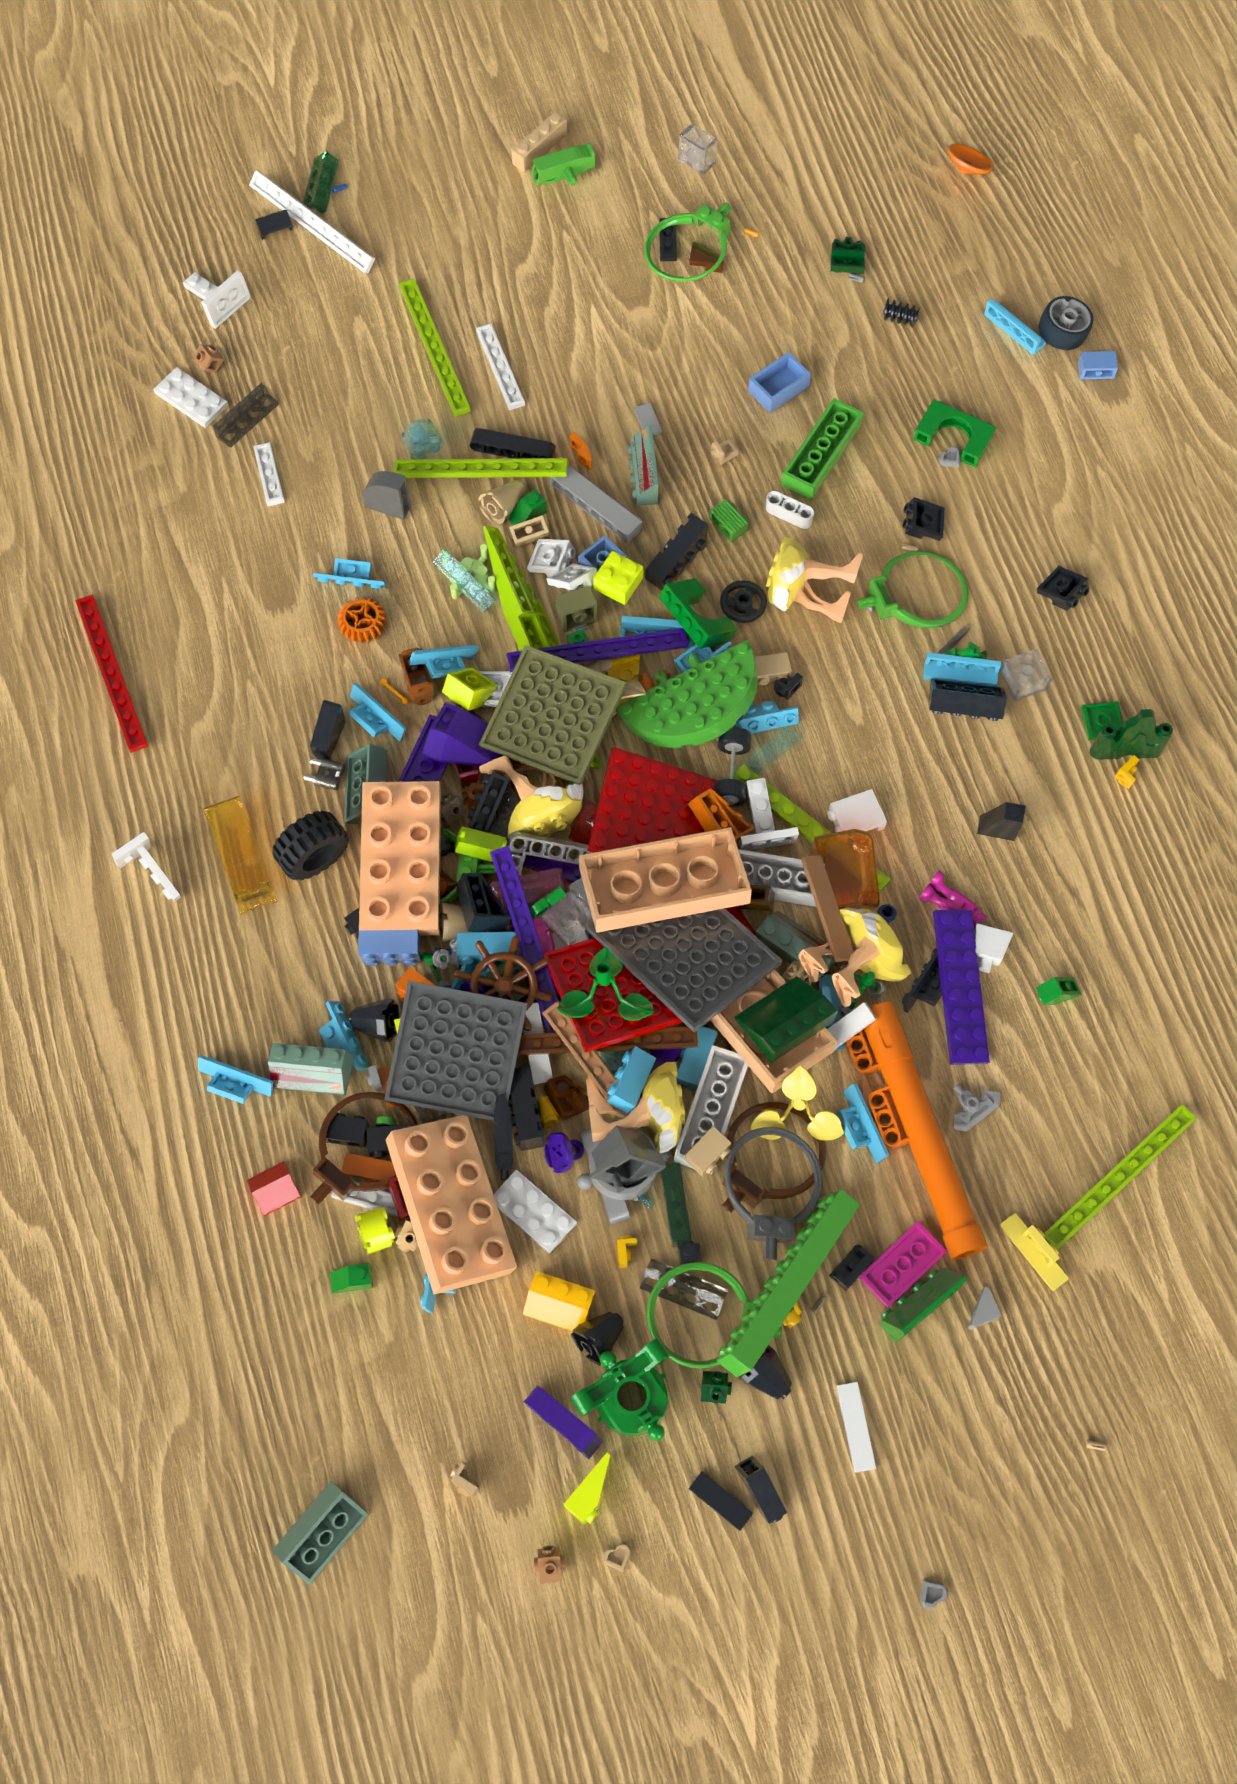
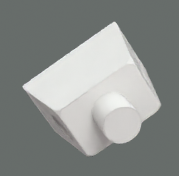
(990, 946)

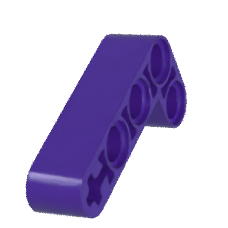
(563, 1421)

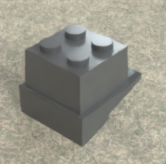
(625, 1158)

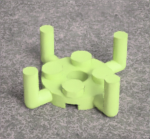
(479, 570)

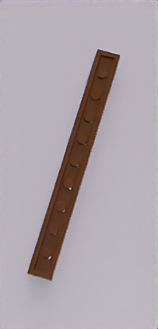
(660, 1039)

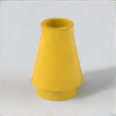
(547, 1112)

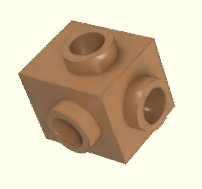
(208, 358)
(549, 1564)

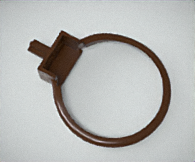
(329, 1174)
(745, 1188)

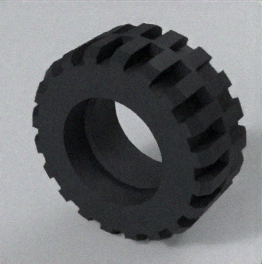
(310, 845)

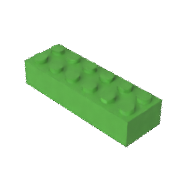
(822, 449)

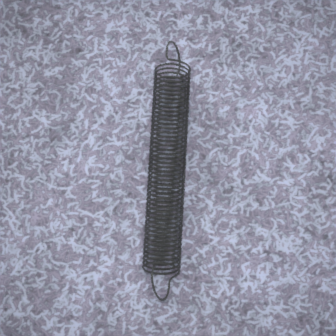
(954, 640)

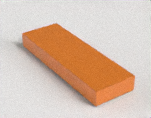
(367, 1167)

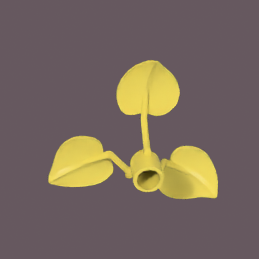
(801, 1088)

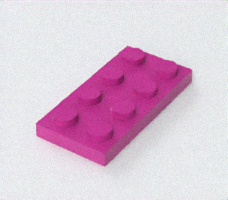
(902, 1264)

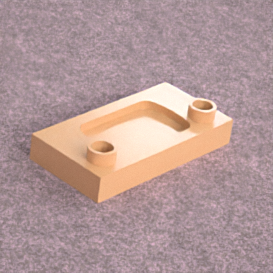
(769, 1073)

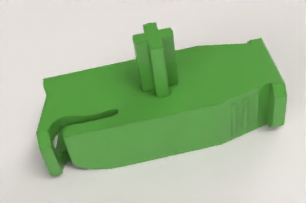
(563, 165)

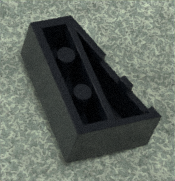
(479, 906)

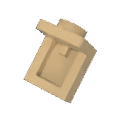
(724, 451)
(464, 1486)

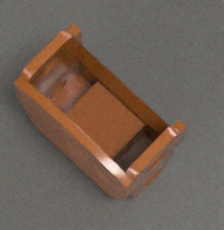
(416, 679)

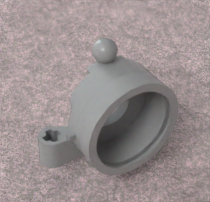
(614, 1201)

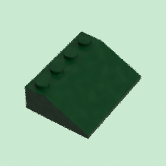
(786, 1018)

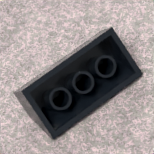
(967, 699)

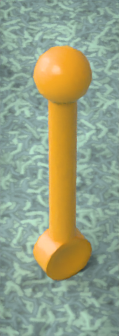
(384, 682)

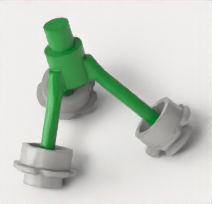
(441, 959)
(866, 981)

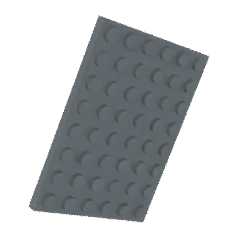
(692, 961)

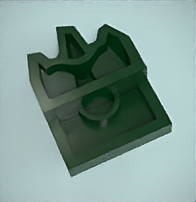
(847, 256)

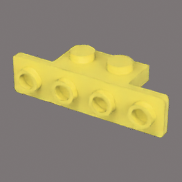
(1036, 1250)

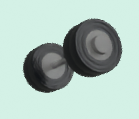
(733, 742)

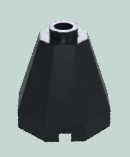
(376, 1019)
(598, 1335)
(768, 1375)

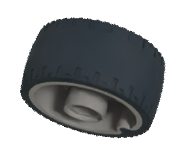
(1065, 323)

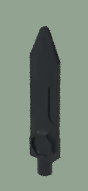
(503, 1137)

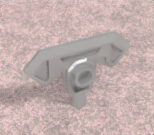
(973, 1108)

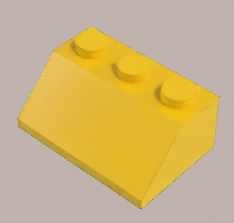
(558, 1301)

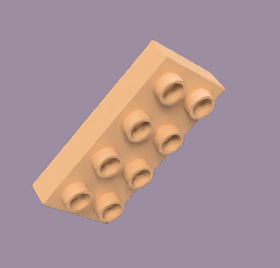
(400, 857)
(664, 879)
(450, 1203)

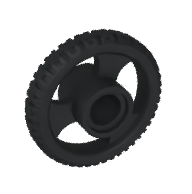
(743, 595)

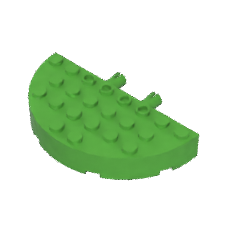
(696, 702)

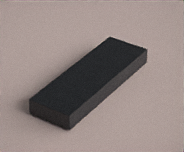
(668, 245)
(720, 1501)

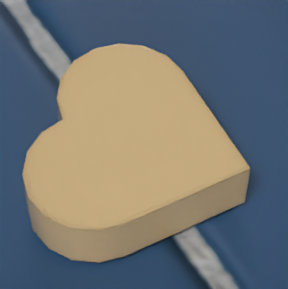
(617, 1557)

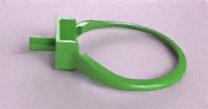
(706, 215)
(885, 608)
(466, 865)
(732, 1281)

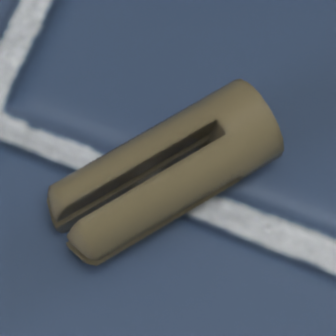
(823, 1300)

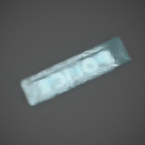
(465, 581)
(771, 750)

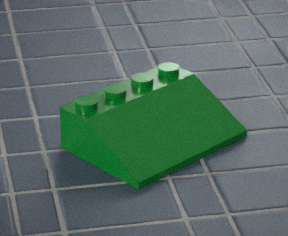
(921, 1303)

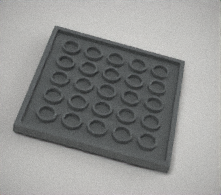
(455, 1050)

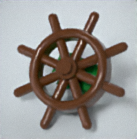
(502, 981)

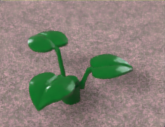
(604, 967)

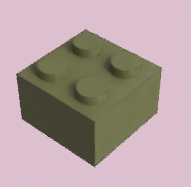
(576, 608)

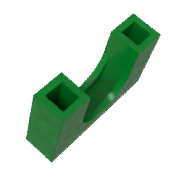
(941, 416)
(703, 631)

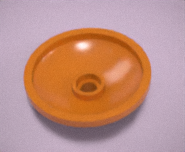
(969, 160)

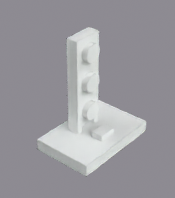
(222, 300)
(765, 833)
(139, 847)

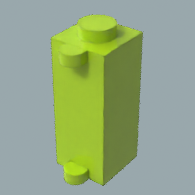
(478, 843)

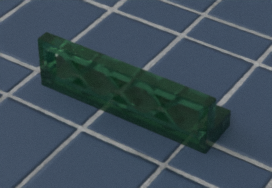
(321, 182)
(675, 1204)

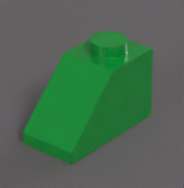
(529, 507)
(1058, 990)
(351, 1278)

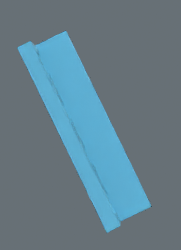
(1014, 327)
(643, 625)
(961, 671)

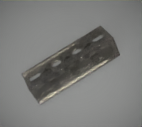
(243, 409)
(685, 1285)

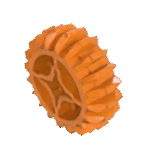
(365, 625)

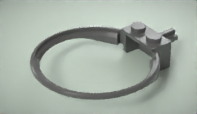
(771, 1228)

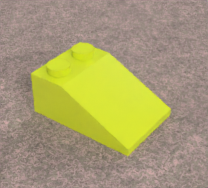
(586, 1498)

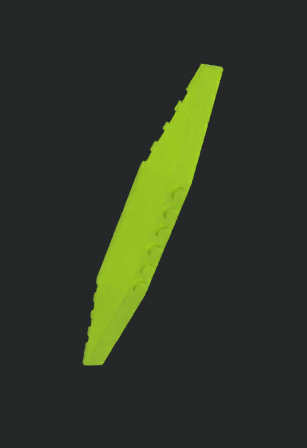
(522, 611)

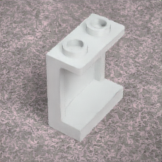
(857, 812)

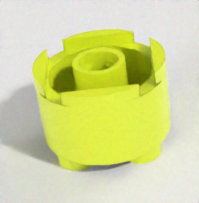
(374, 1230)

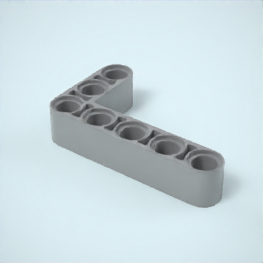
(543, 851)

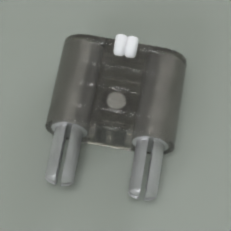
(328, 774)

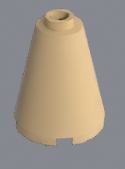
(501, 501)
(451, 922)

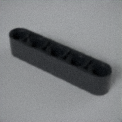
(510, 445)

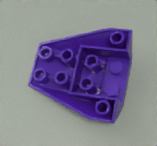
(457, 737)

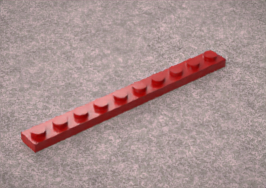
(111, 673)

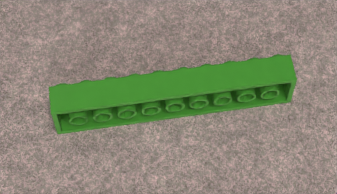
(788, 1283)

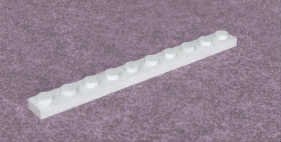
(312, 222)

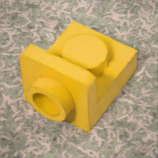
(1125, 773)
(624, 1254)

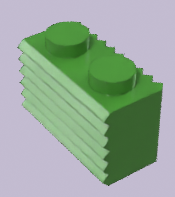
(729, 520)

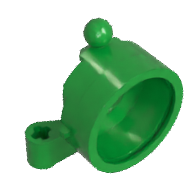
(604, 1393)

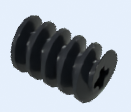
(901, 313)

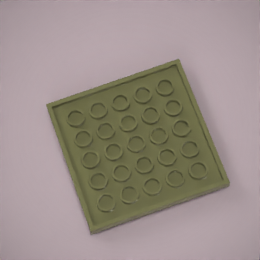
(553, 715)

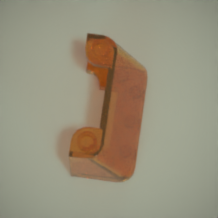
(850, 867)

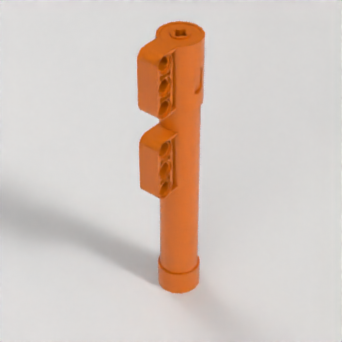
(916, 1126)

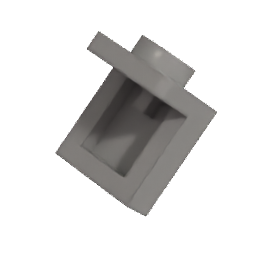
(374, 1079)

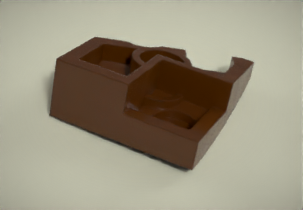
(704, 257)
(566, 1097)

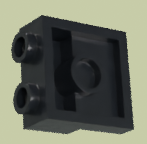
(923, 519)
(1064, 588)

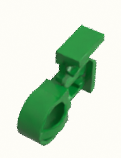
(971, 651)
(543, 904)

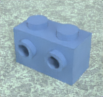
(1097, 365)

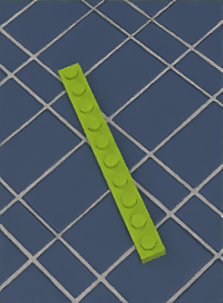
(434, 348)
(481, 468)
(796, 816)
(1119, 1177)

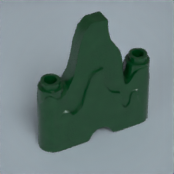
(1135, 737)

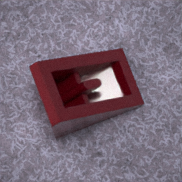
(467, 773)

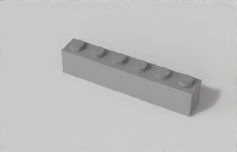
(598, 504)

